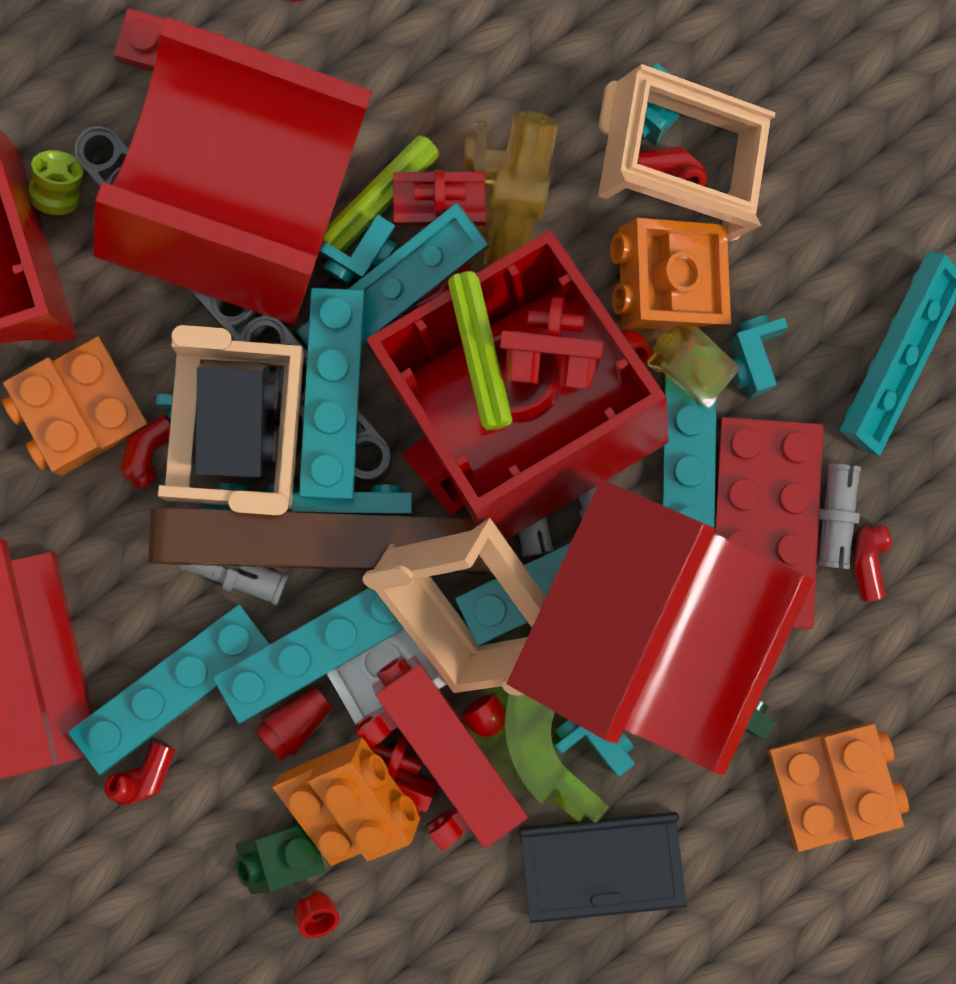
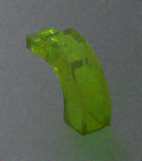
(536, 762)

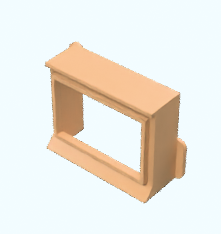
(623, 122)
(209, 343)
(432, 622)

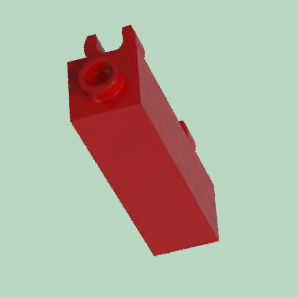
(447, 750)

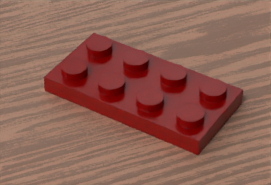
(771, 493)

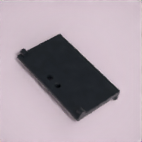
(623, 861)

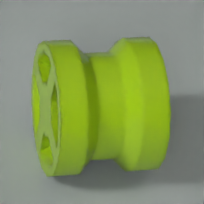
(55, 182)

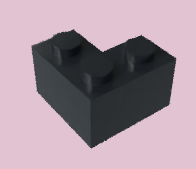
(235, 418)

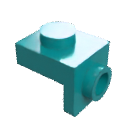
(370, 252)
(750, 355)
(612, 754)

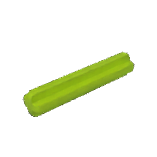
(378, 194)
(480, 351)

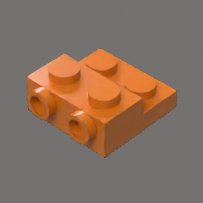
(671, 274)
(73, 407)
(838, 786)
(349, 804)

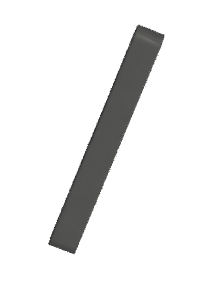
(244, 327)

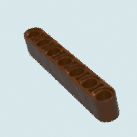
(290, 539)

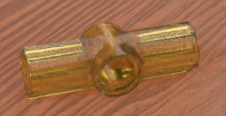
(521, 184)

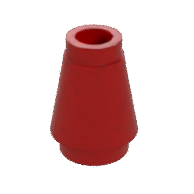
(293, 723)

